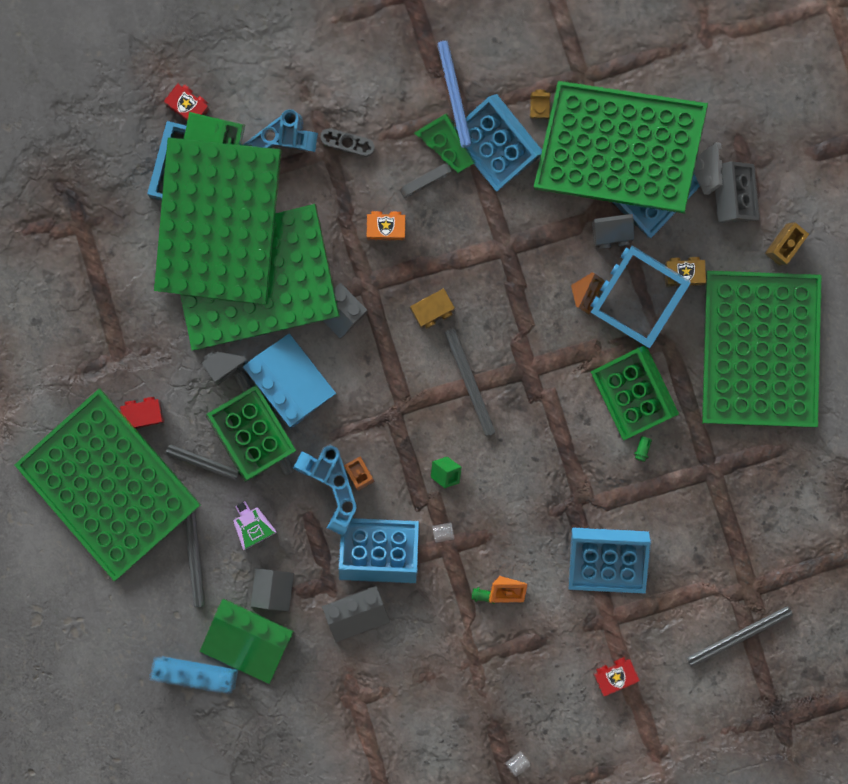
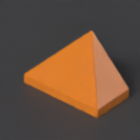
(507, 590)

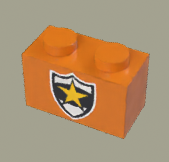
(385, 226)

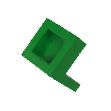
(446, 472)

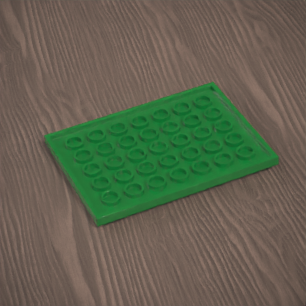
(621, 146)
(217, 220)
(297, 290)
(761, 349)
(107, 484)

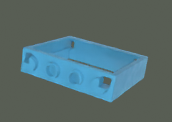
(159, 168)
(616, 272)
(194, 674)

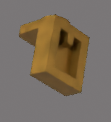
(539, 104)

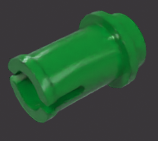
(643, 449)
(481, 595)

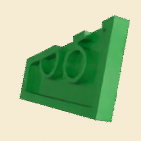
(445, 141)

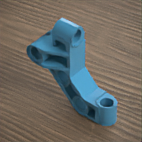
(286, 134)
(325, 472)

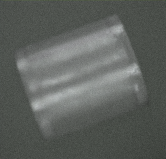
(443, 532)
(518, 764)

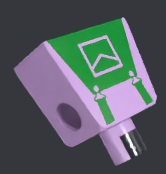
(252, 526)

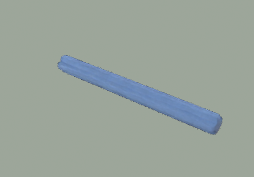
(454, 94)

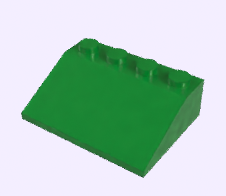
(634, 392)
(250, 433)
(246, 641)

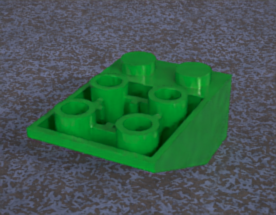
(213, 130)

